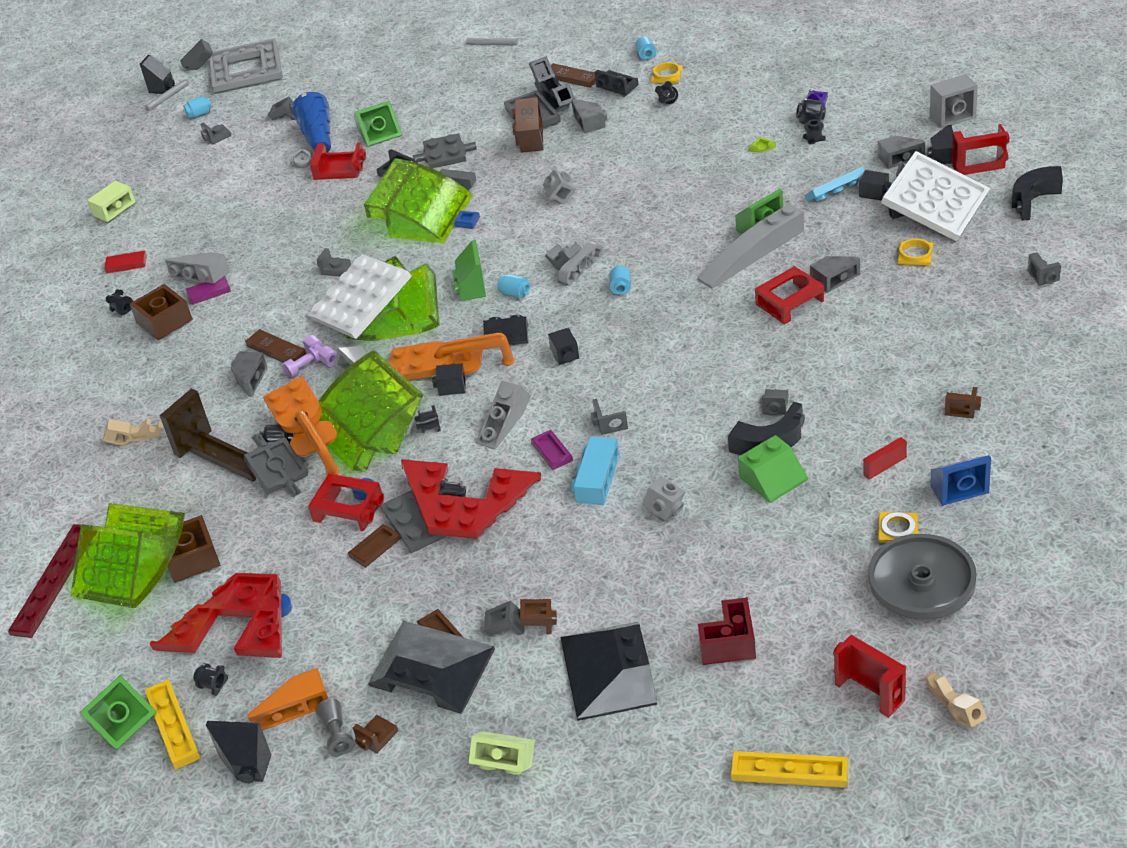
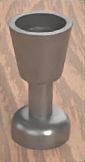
(330, 715)

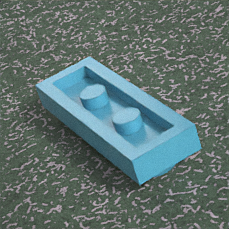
(835, 186)

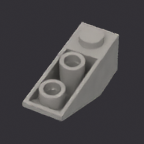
(198, 267)
(503, 414)

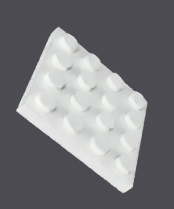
(935, 196)
(359, 295)

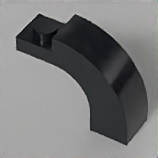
(548, 85)
(1034, 184)
(747, 436)

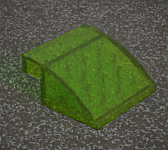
(417, 202)
(410, 310)
(369, 410)
(125, 556)

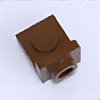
(962, 404)
(537, 613)
(374, 734)

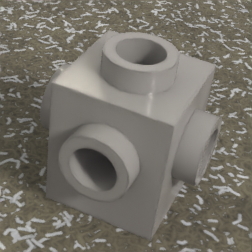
(559, 186)
(664, 498)

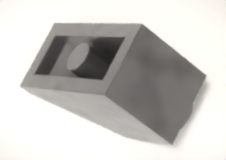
(589, 115)
(898, 149)
(835, 270)
(249, 370)

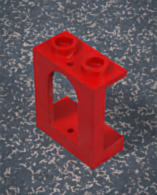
(961, 144)
(782, 308)
(324, 500)

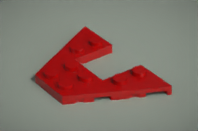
(463, 515)
(240, 596)

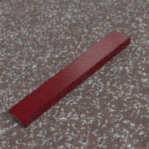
(47, 587)

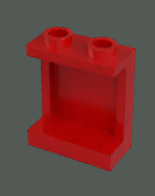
(337, 164)
(872, 670)

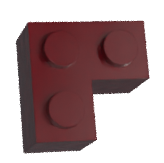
(730, 638)

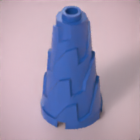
(313, 118)

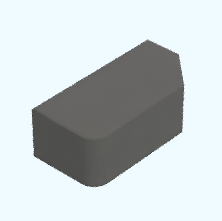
(197, 55)
(464, 178)

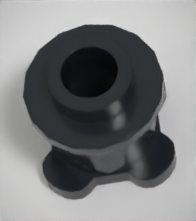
(664, 90)
(814, 131)
(119, 302)
(427, 420)
(452, 488)
(210, 678)

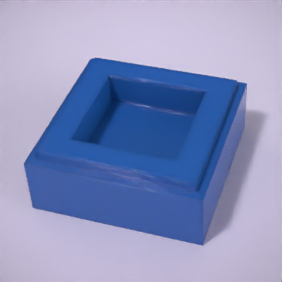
(467, 219)

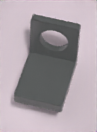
(603, 421)

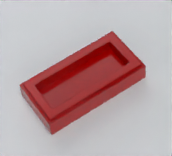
(125, 261)
(884, 458)

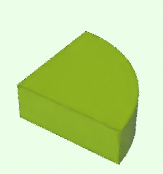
(762, 145)

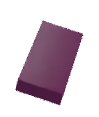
(207, 290)
(551, 449)

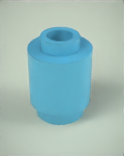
(645, 48)
(197, 107)
(620, 280)
(513, 285)

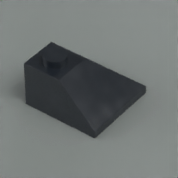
(241, 749)

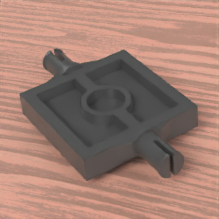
(444, 151)
(275, 465)

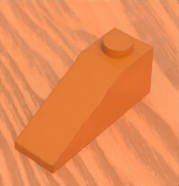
(291, 700)

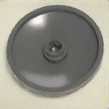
(922, 576)

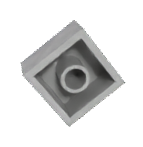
(953, 101)

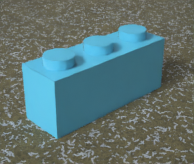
(596, 470)

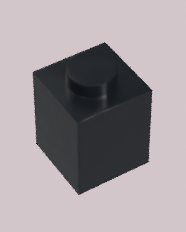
(873, 185)
(563, 346)
(450, 379)

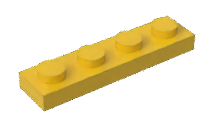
(172, 724)
(790, 769)

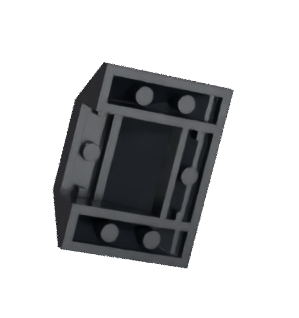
(433, 665)
(608, 671)

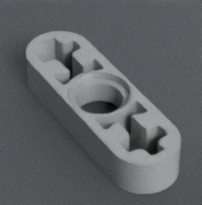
(579, 262)

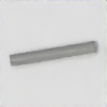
(492, 41)
(166, 95)

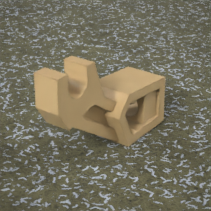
(123, 432)
(963, 708)

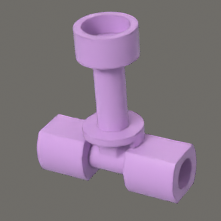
(315, 353)

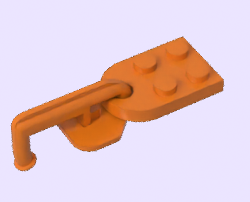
(421, 359)
(299, 413)

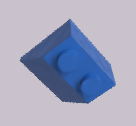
(961, 480)

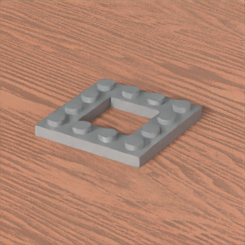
(270, 60)

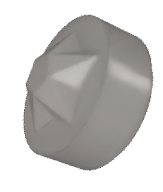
(302, 158)

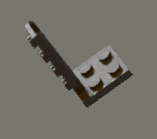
(189, 431)

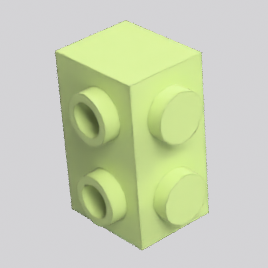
(111, 201)
(501, 752)

